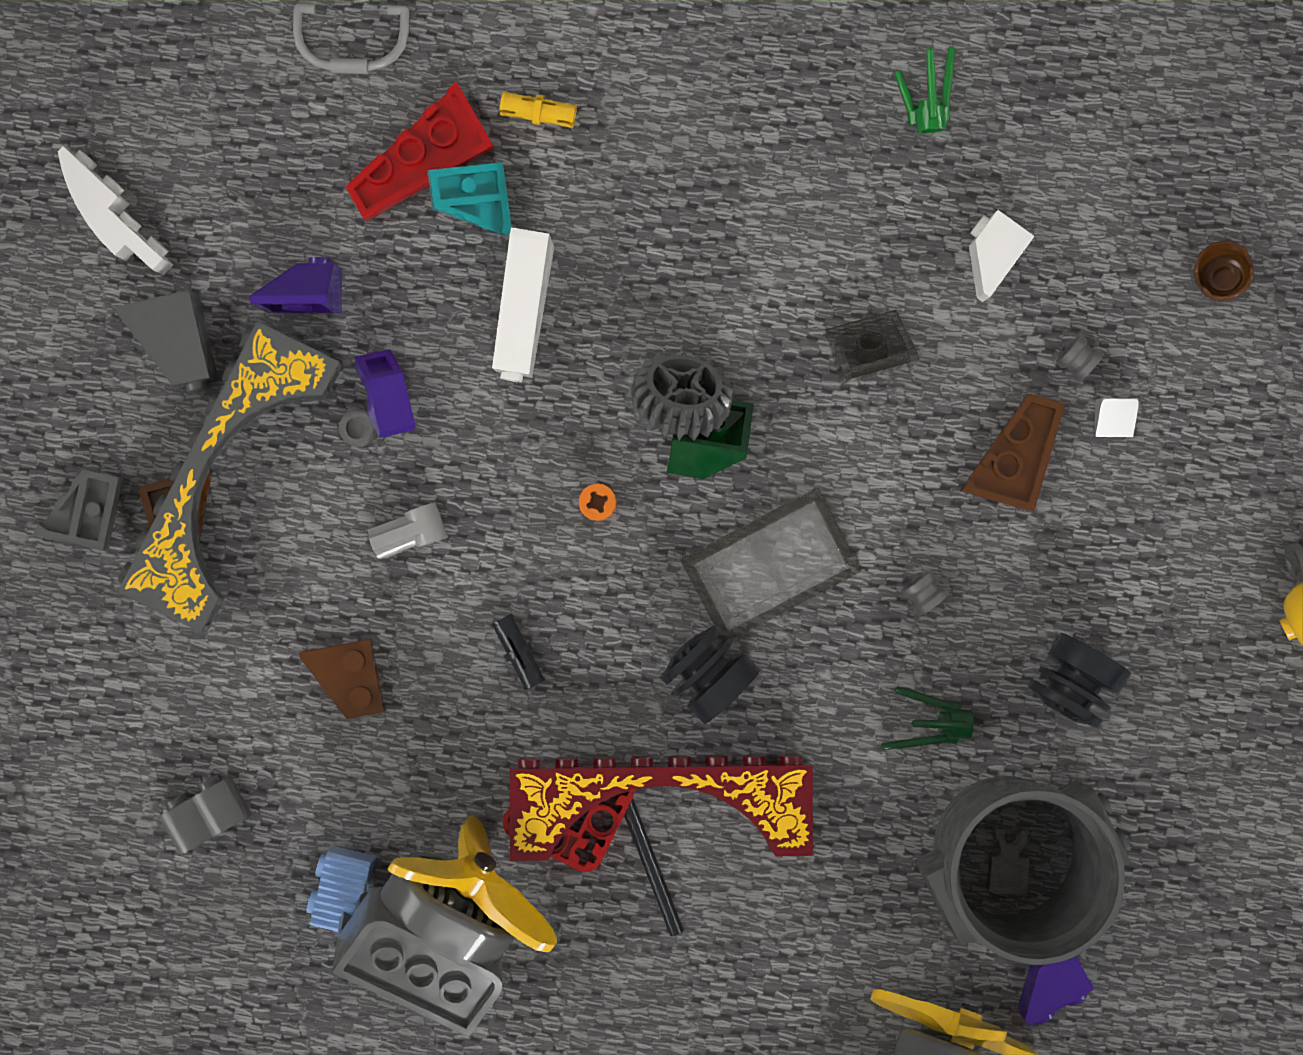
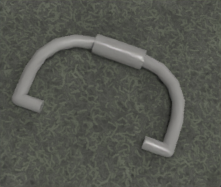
(350, 65)

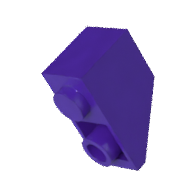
(1051, 988)

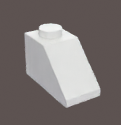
(995, 251)

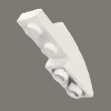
(105, 214)

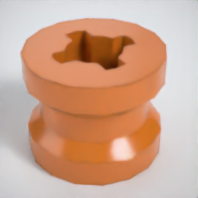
(599, 507)

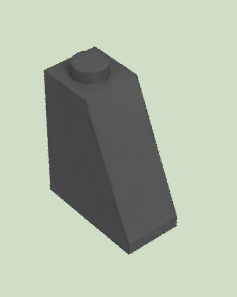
(174, 337)

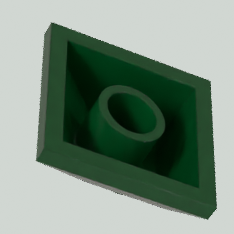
(716, 452)

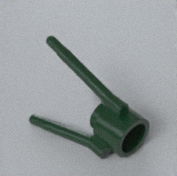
(952, 724)

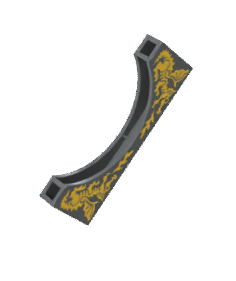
(169, 564)

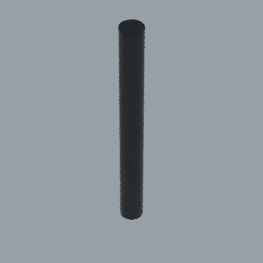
(652, 870)

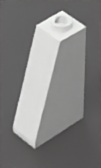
(522, 303)

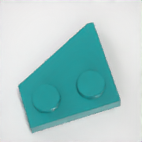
(472, 195)

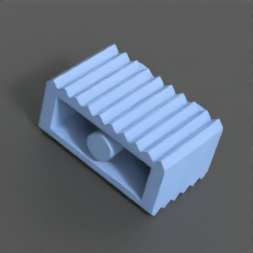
(343, 879)

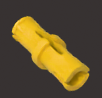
(538, 109)

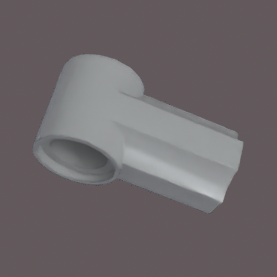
(417, 528)

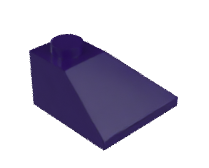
(303, 289)

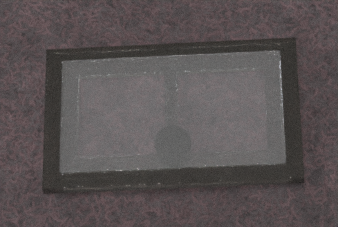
(771, 564)

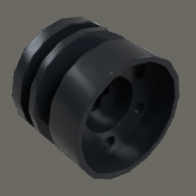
(710, 673)
(1079, 680)

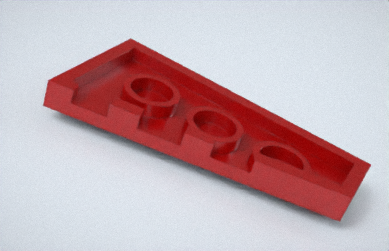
(442, 138)

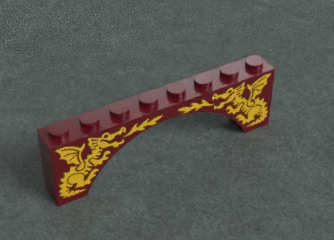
(555, 795)

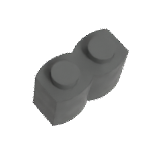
(205, 814)

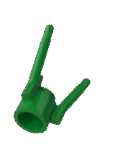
(931, 112)

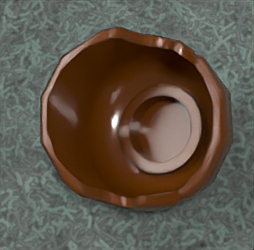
(1224, 271)

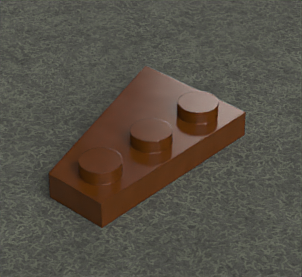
(1018, 456)

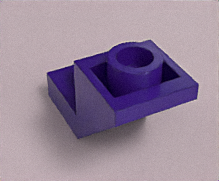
(386, 393)

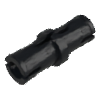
(530, 674)

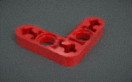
(575, 839)

